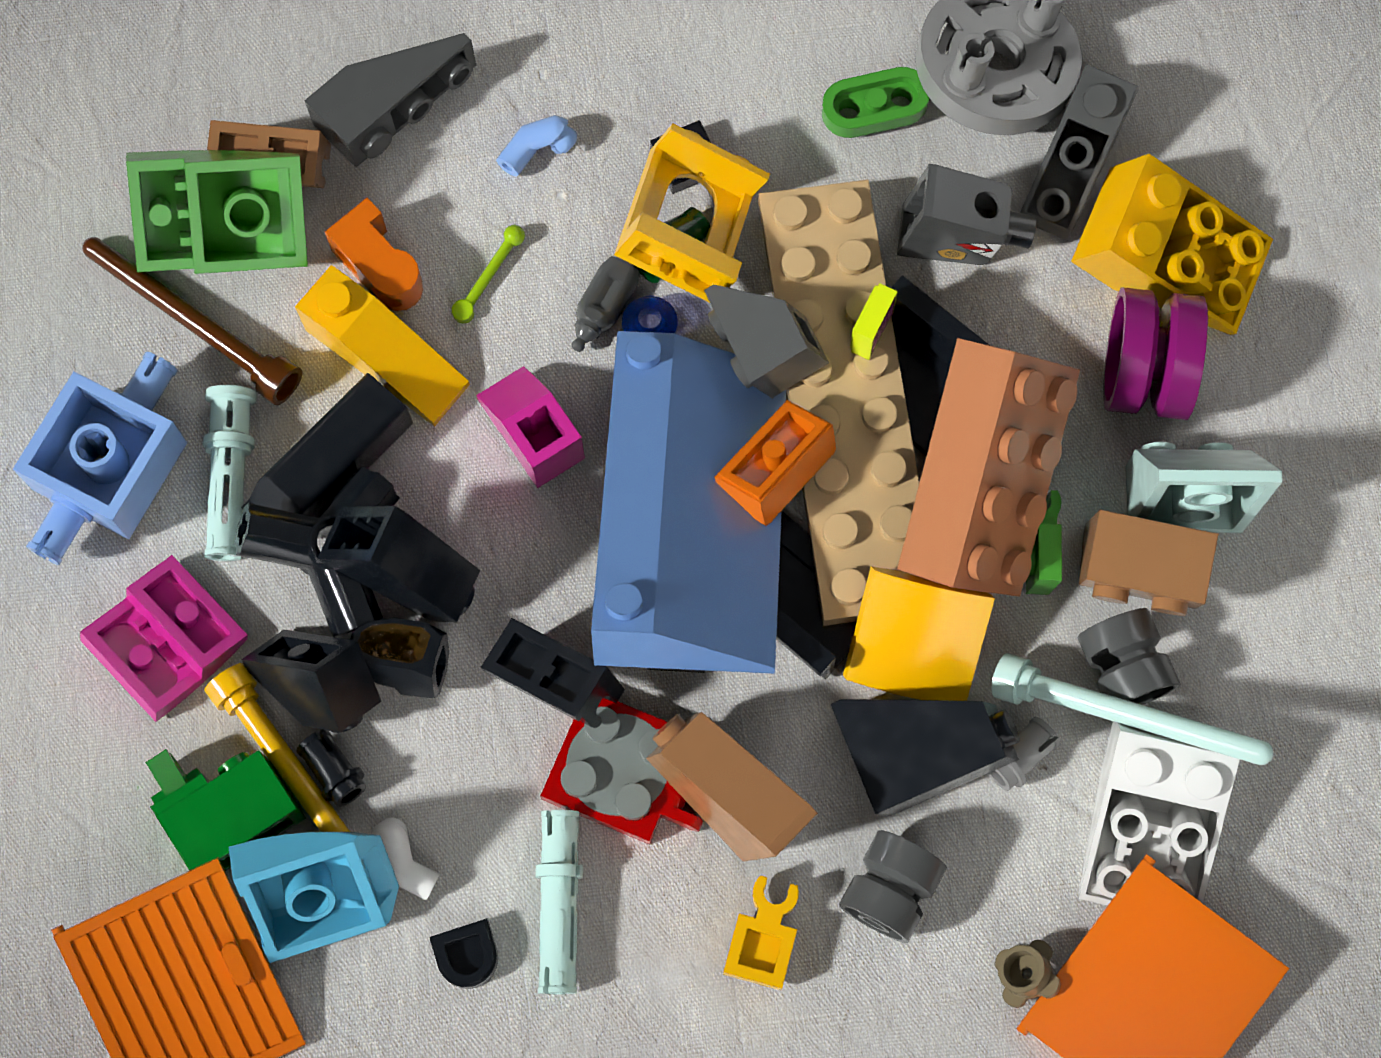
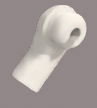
(409, 874)

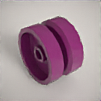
(1155, 353)

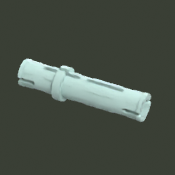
(558, 891)

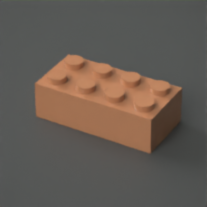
(988, 469)

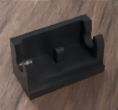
(552, 673)

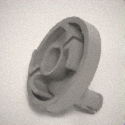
(1020, 30)

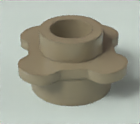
(1011, 966)

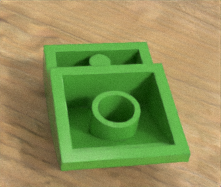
(216, 210)

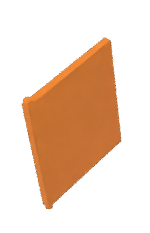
(180, 974)
(1155, 979)

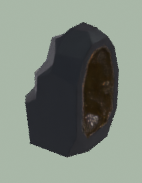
(405, 655)

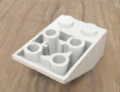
(1155, 802)

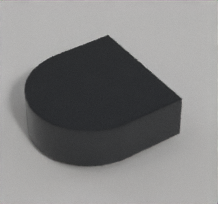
(466, 954)

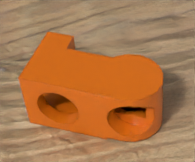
(384, 271)

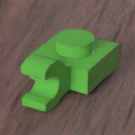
(1047, 551)

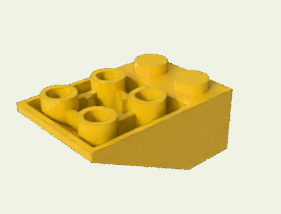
(1172, 238)

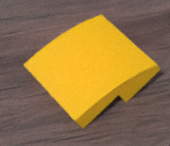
(917, 636)

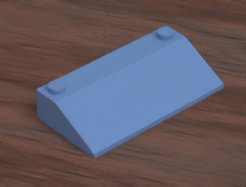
(678, 560)

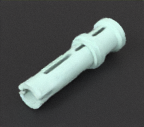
(227, 443)

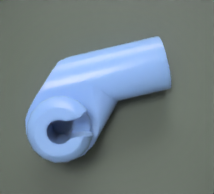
(534, 136)

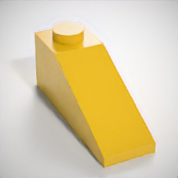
(380, 344)

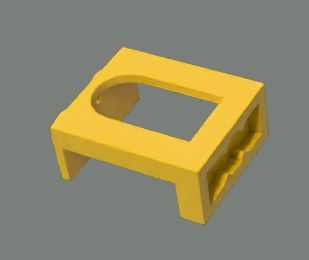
(670, 252)

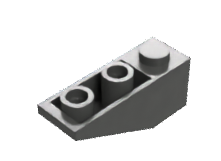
(381, 95)
(1079, 151)

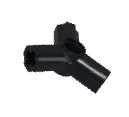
(292, 541)

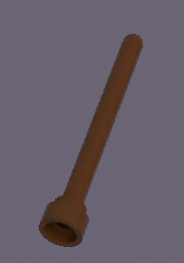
(274, 376)

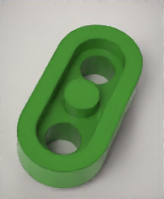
(872, 100)

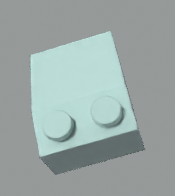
(1199, 488)

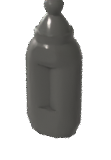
(604, 300)

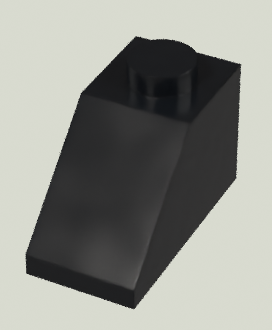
(316, 678)

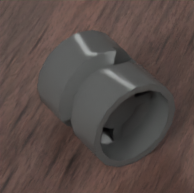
(1128, 657)
(893, 885)

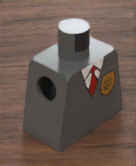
(960, 218)

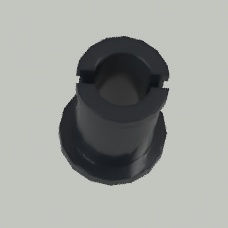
(332, 769)

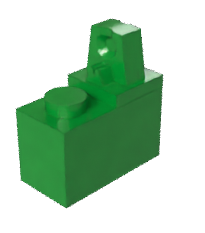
(234, 808)

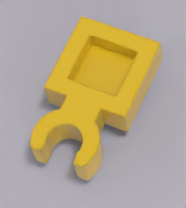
(761, 944)

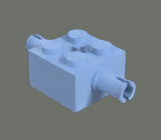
(92, 422)

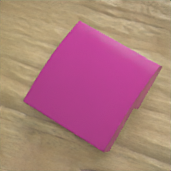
(163, 638)

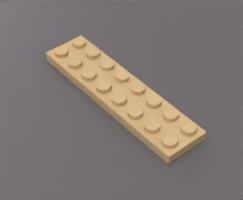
(861, 501)

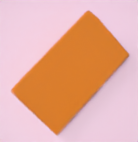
(778, 461)

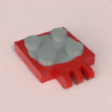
(610, 779)

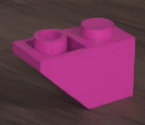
(533, 425)

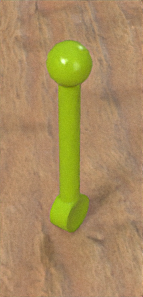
(463, 309)

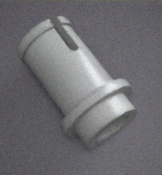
(1030, 750)

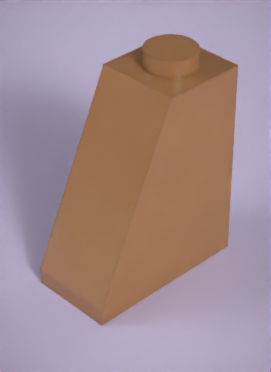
(729, 787)

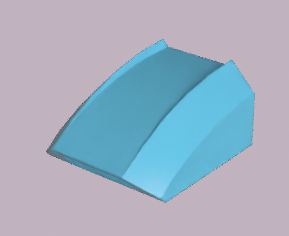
(314, 888)

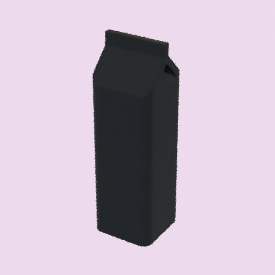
(333, 450)

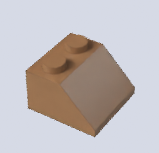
(1147, 561)

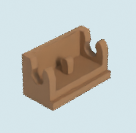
(309, 144)

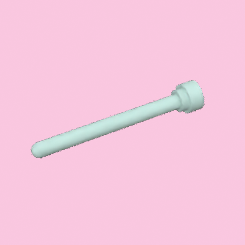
(1018, 681)

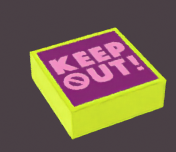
(873, 321)

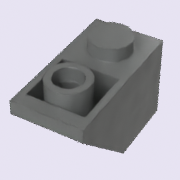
(768, 337)

